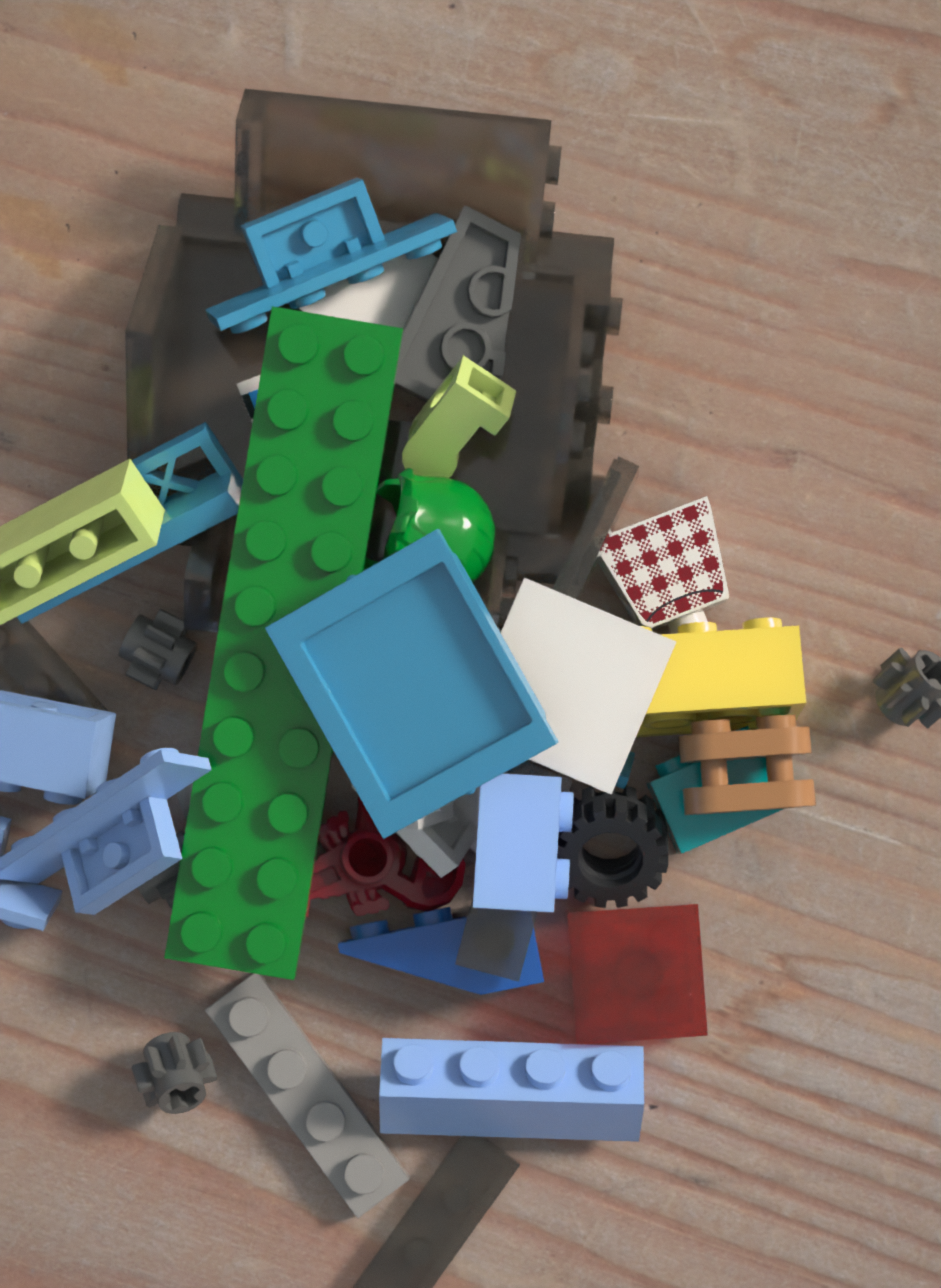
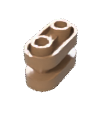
(774, 739)

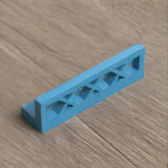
(187, 512)

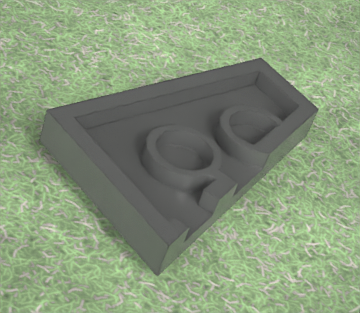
(461, 306)

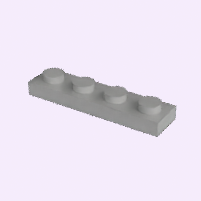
(308, 1094)

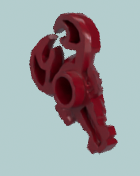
(364, 862)

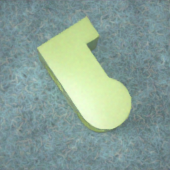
(452, 415)

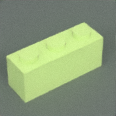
(76, 538)

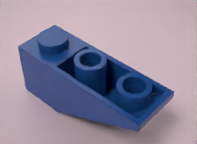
(431, 952)

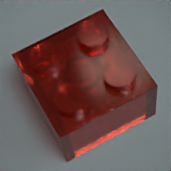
(636, 973)

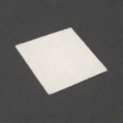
(589, 676)

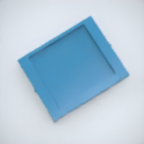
(412, 683)

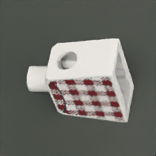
(667, 567)

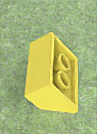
(727, 677)

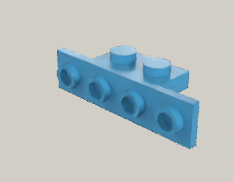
(318, 245)

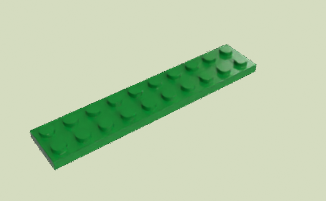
(294, 539)

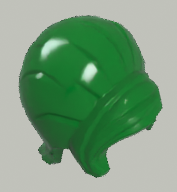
(441, 504)

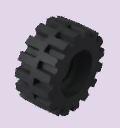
(625, 875)

